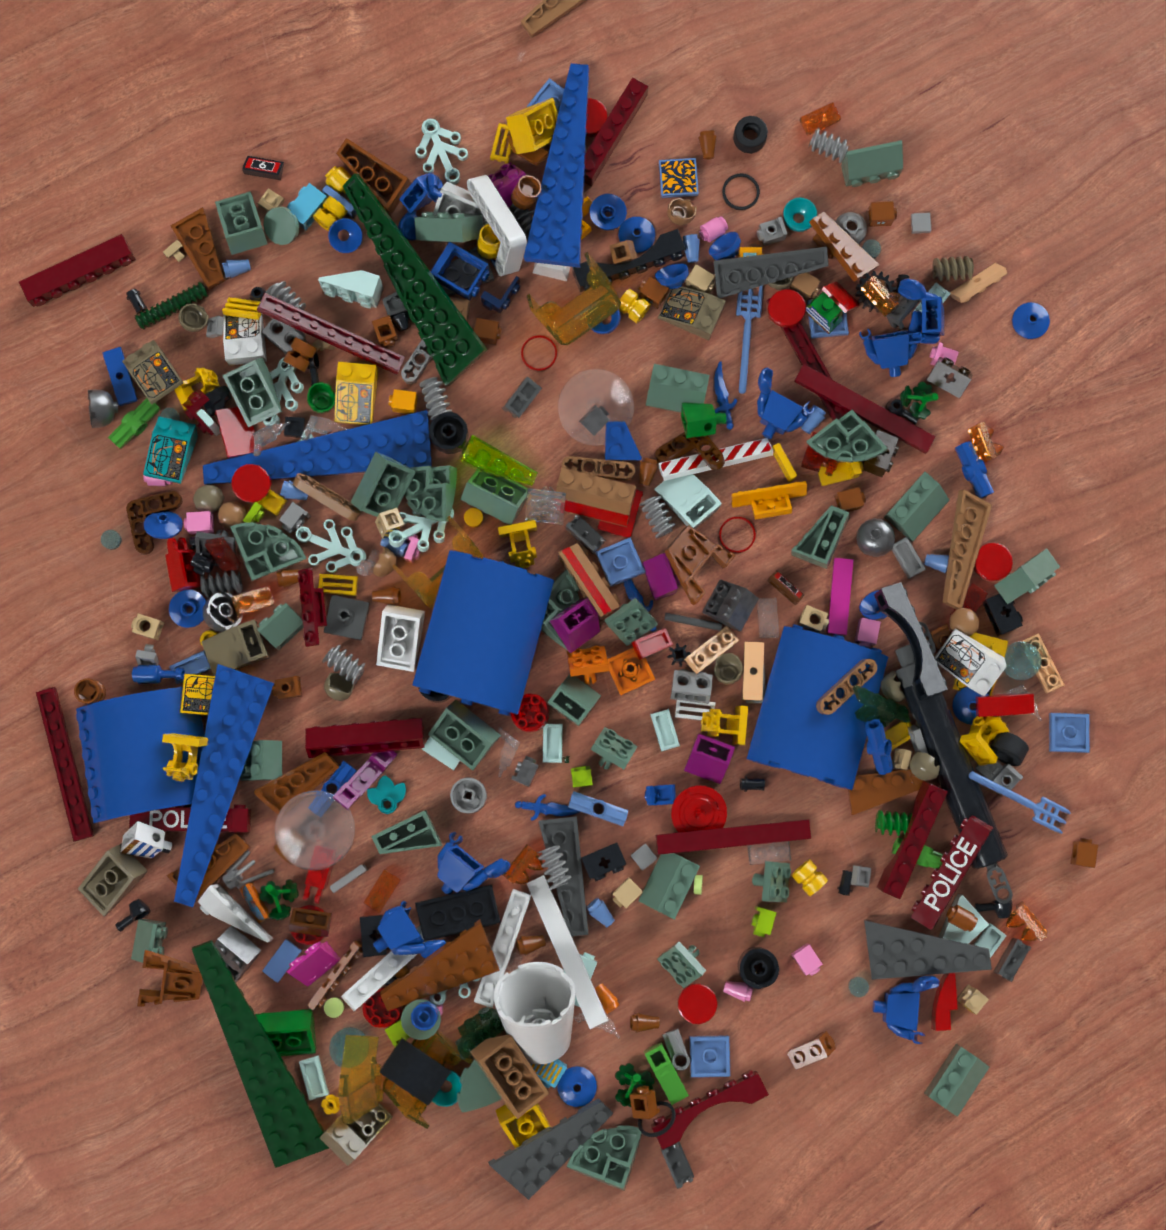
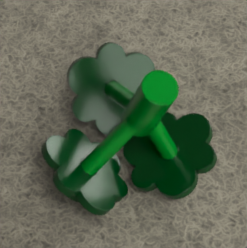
(922, 393)
(272, 893)
(628, 1076)

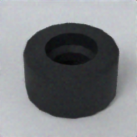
(750, 123)
(1009, 748)

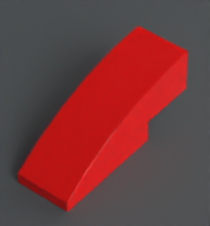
(1004, 704)
(944, 1001)

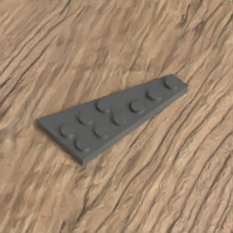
(910, 953)
(544, 1153)

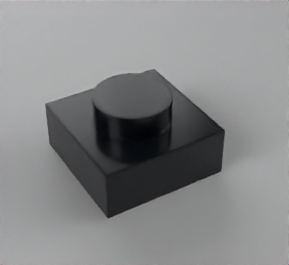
(295, 428)

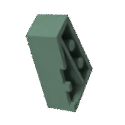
(448, 227)
(822, 539)
(1028, 576)
(409, 834)

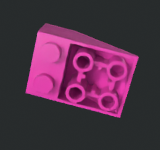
(312, 966)

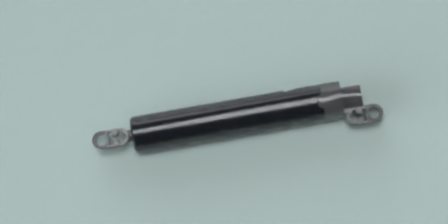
(942, 742)

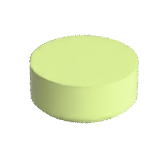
(698, 881)
(334, 1007)

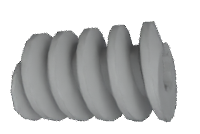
(829, 145)
(278, 291)
(434, 397)
(657, 516)
(344, 664)
(554, 866)

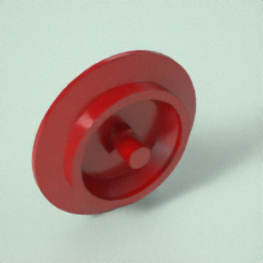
(698, 809)

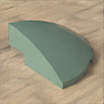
(847, 440)
(432, 491)
(265, 549)
(562, 596)
(475, 1089)
(608, 1155)

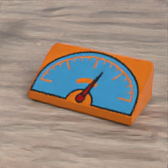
(254, 903)

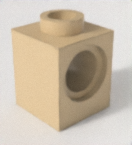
(700, 280)
(804, 620)
(155, 626)
(626, 893)

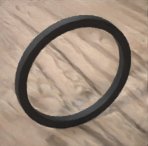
(745, 176)
(663, 1130)

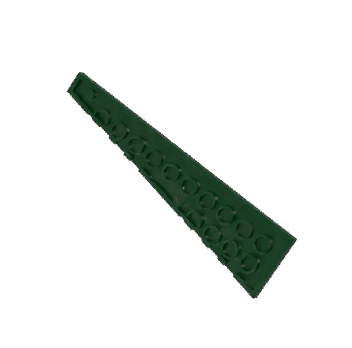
(439, 321)
(277, 1102)

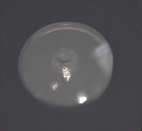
(590, 389)
(314, 830)

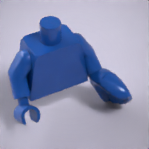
(419, 193)
(931, 311)
(893, 349)
(777, 411)
(462, 871)
(401, 934)
(902, 1007)

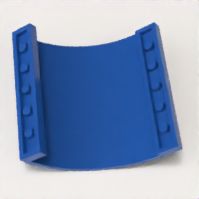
(127, 752)

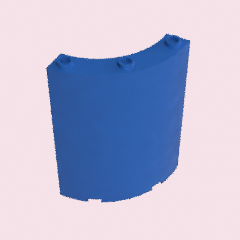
(483, 632)
(791, 729)

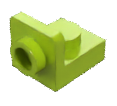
(254, 514)

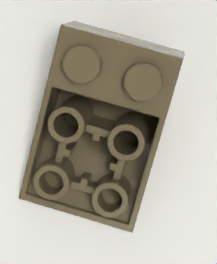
(236, 647)
(351, 1139)

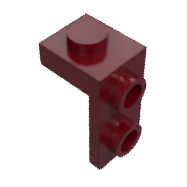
(194, 403)

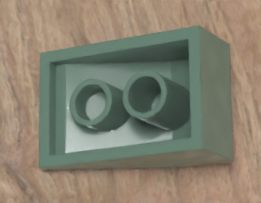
(241, 223)
(253, 391)

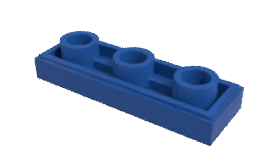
(122, 387)

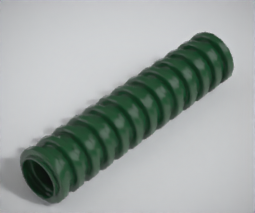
(171, 305)

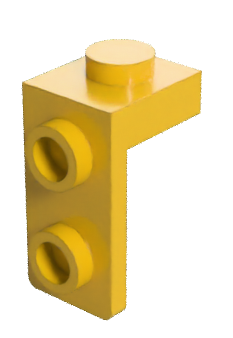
(844, 472)

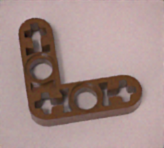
(690, 444)
(144, 511)

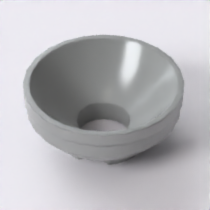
(857, 235)

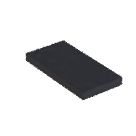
(457, 912)

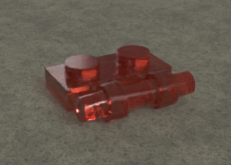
(814, 461)

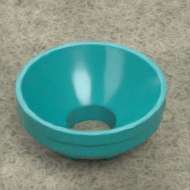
(799, 206)
(449, 1098)

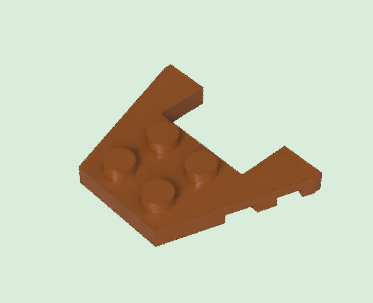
(689, 554)
(179, 982)

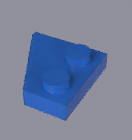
(619, 442)

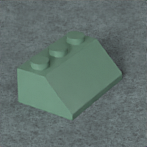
(873, 164)
(674, 386)
(382, 485)
(495, 496)
(917, 507)
(464, 734)
(669, 884)
(956, 1080)

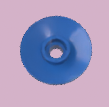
(608, 203)
(642, 241)
(1027, 328)
(163, 524)
(179, 605)
(961, 705)
(574, 1076)

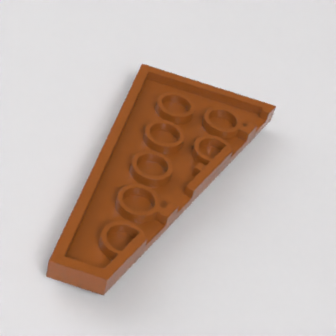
(448, 967)

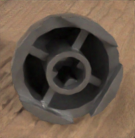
(101, 408)
(875, 537)
(220, 612)

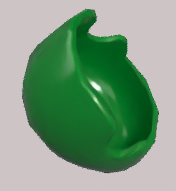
(321, 397)

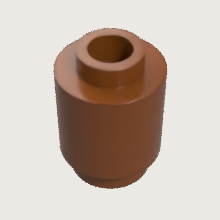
(961, 918)

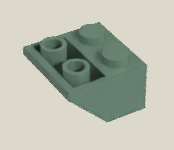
(281, 626)
(574, 699)
(263, 761)
(148, 937)

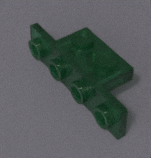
(879, 707)
(477, 1029)

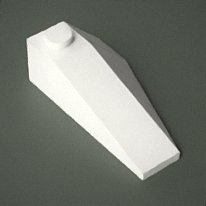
(456, 200)
(223, 907)

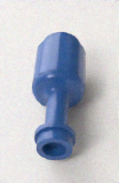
(153, 674)

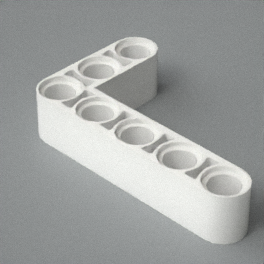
(502, 223)

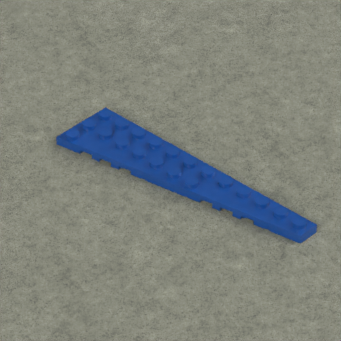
(558, 212)
(337, 453)
(230, 729)

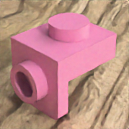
(412, 552)

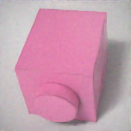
(199, 522)
(867, 632)
(807, 959)

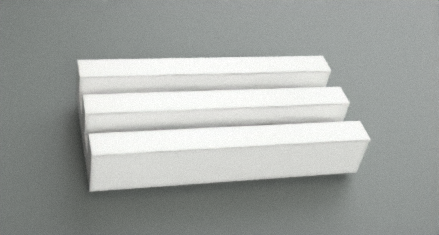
(693, 717)

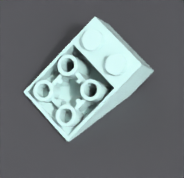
(354, 286)
(689, 499)

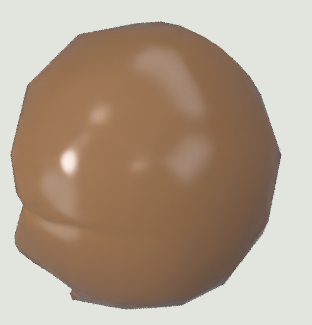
(681, 211)
(231, 514)
(384, 564)
(964, 621)

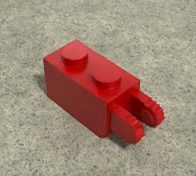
(179, 566)
(317, 879)

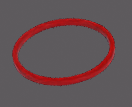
(539, 336)
(744, 519)

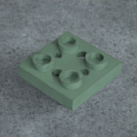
(629, 618)
(613, 749)
(774, 881)
(682, 963)

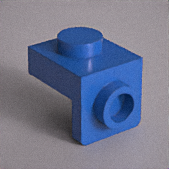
(660, 794)

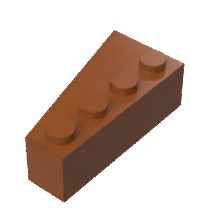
(381, 179)

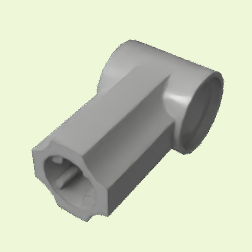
(676, 1047)

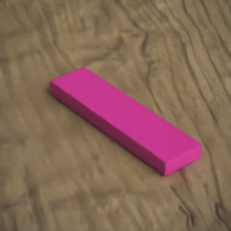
(840, 596)

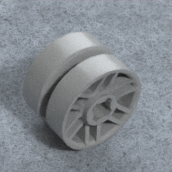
(459, 791)

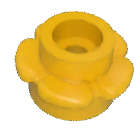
(330, 1099)

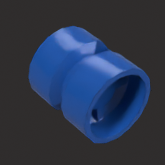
(424, 1015)

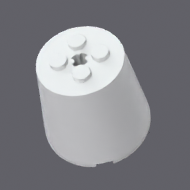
(537, 1010)

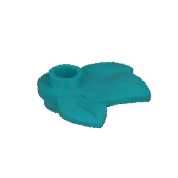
(386, 792)

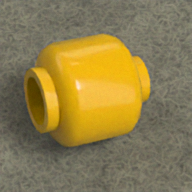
(337, 178)

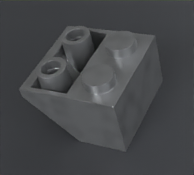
(730, 605)
(236, 951)

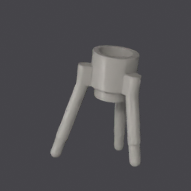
(234, 876)

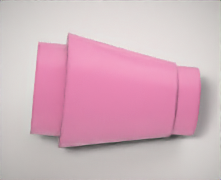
(738, 990)

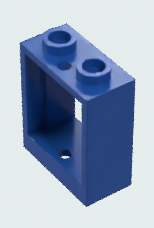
(444, 260)

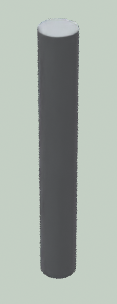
(693, 621)

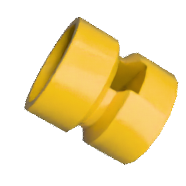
(331, 212)
(488, 243)
(634, 306)
(809, 877)

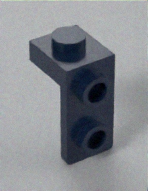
(491, 302)

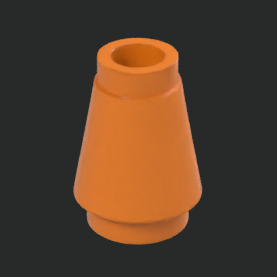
(607, 998)

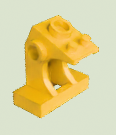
(206, 376)
(518, 533)
(735, 725)
(981, 733)
(176, 768)

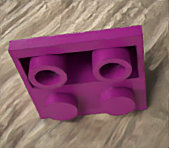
(506, 180)
(660, 577)
(576, 624)
(709, 758)

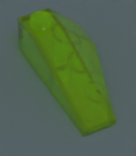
(490, 460)

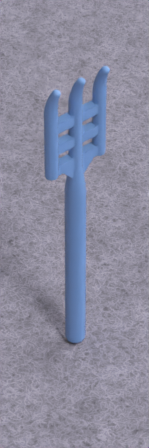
(748, 316)
(1037, 808)

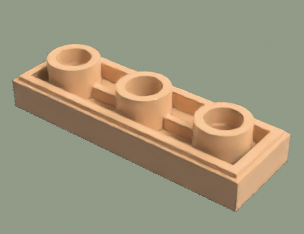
(978, 283)
(705, 655)
(753, 659)
(1047, 674)

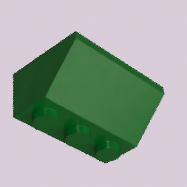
(290, 1031)

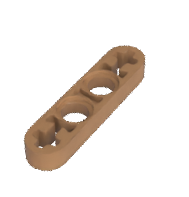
(599, 464)
(326, 496)
(844, 683)

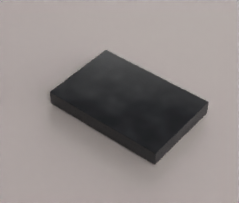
(415, 1071)

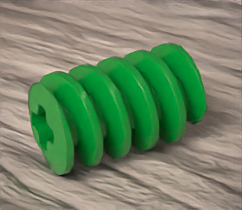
(892, 822)

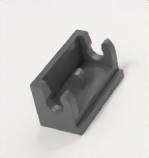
(901, 311)
(522, 397)
(585, 534)
(1012, 959)
(678, 1164)

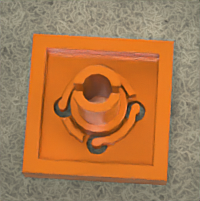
(588, 662)
(625, 684)

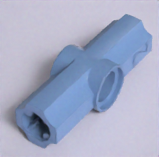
(610, 812)

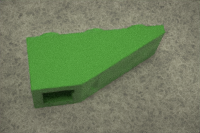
(666, 1073)

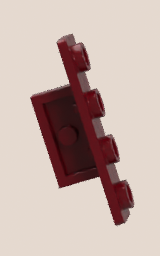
(312, 607)

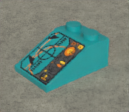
(170, 449)

